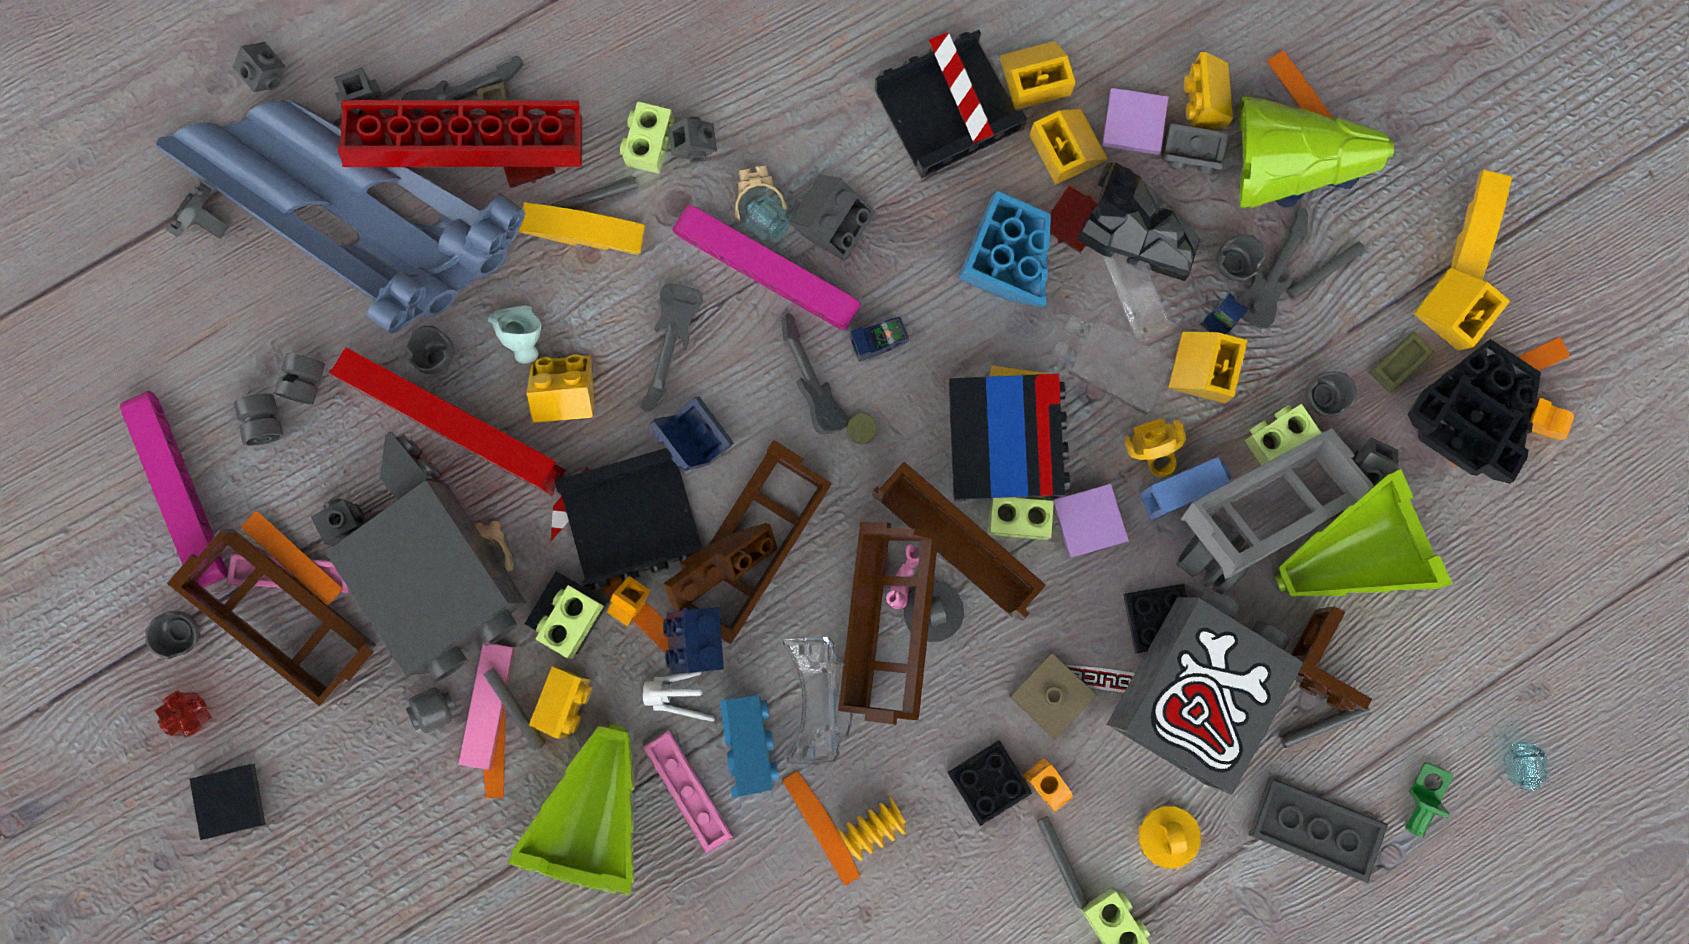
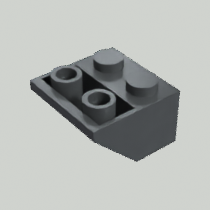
(832, 216)
(403, 467)

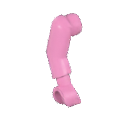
(899, 594)

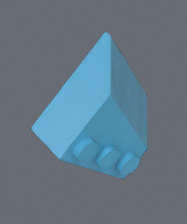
(1010, 251)
(749, 745)

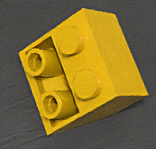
(1037, 74)
(1209, 93)
(1066, 144)
(1461, 308)
(1208, 365)
(561, 388)
(560, 703)

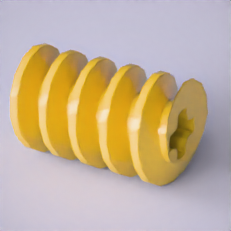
(873, 829)

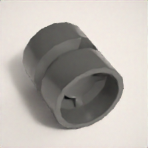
(299, 378)
(258, 419)

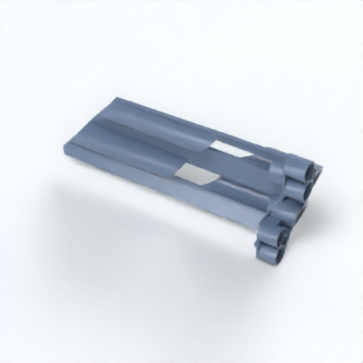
(292, 160)

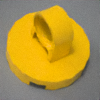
(1154, 441)
(1169, 837)

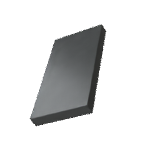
(1318, 829)

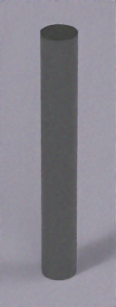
(598, 194)
(1325, 270)
(514, 709)
(1322, 726)
(1062, 862)

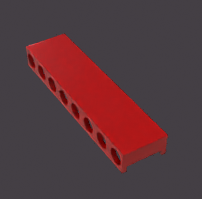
(462, 137)
(447, 421)

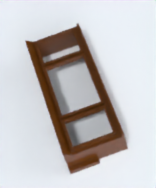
(775, 454)
(957, 545)
(186, 584)
(865, 620)

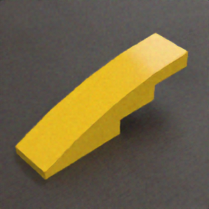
(1481, 224)
(582, 228)

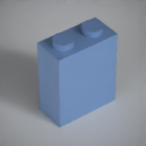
(1185, 488)

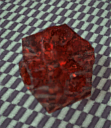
(182, 714)

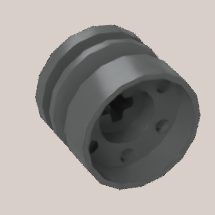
(1197, 558)

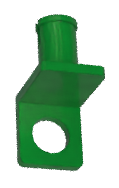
(1428, 800)

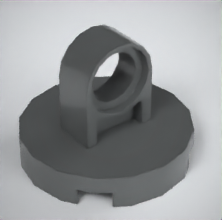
(192, 210)
(945, 612)

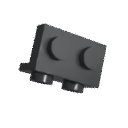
(1195, 147)

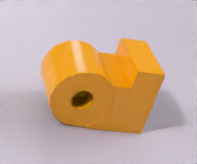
(1550, 420)
(623, 605)
(1048, 784)

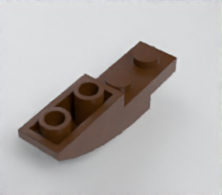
(720, 560)

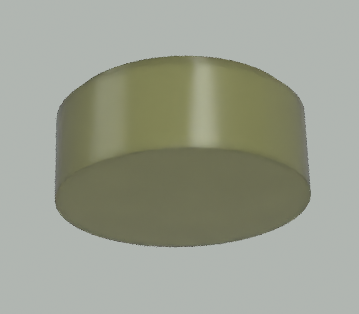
(861, 428)

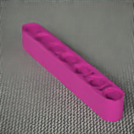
(766, 267)
(170, 482)

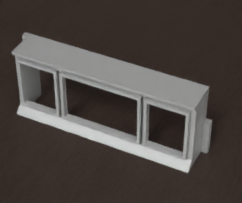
(1331, 455)

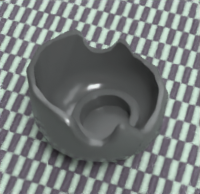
(1240, 257)
(430, 350)
(1331, 393)
(172, 634)

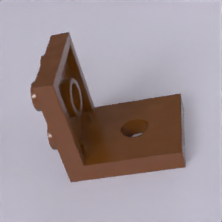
(1310, 650)

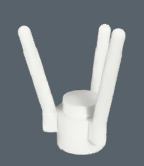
(658, 693)

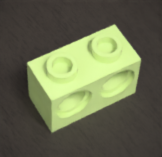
(654, 138)
(1279, 431)
(1020, 525)
(576, 626)
(1111, 930)

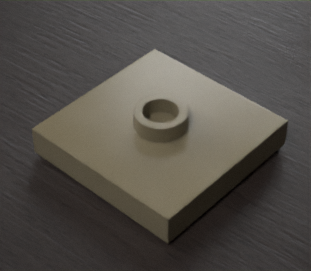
(1053, 696)

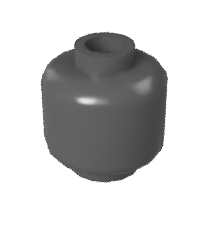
(430, 710)

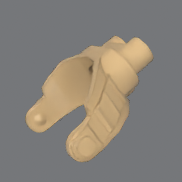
(757, 178)
(496, 537)

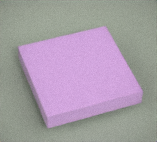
(1135, 121)
(1090, 521)

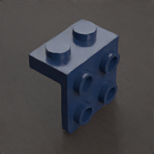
(692, 435)
(693, 640)

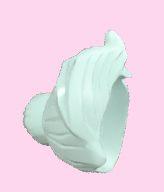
(518, 331)

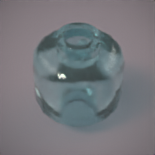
(766, 219)
(1526, 765)

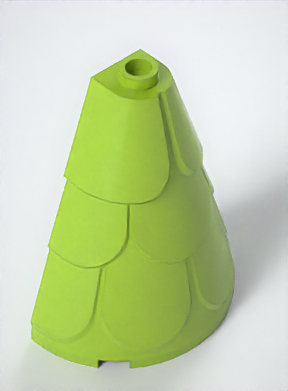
(1300, 151)
(1367, 549)
(587, 819)

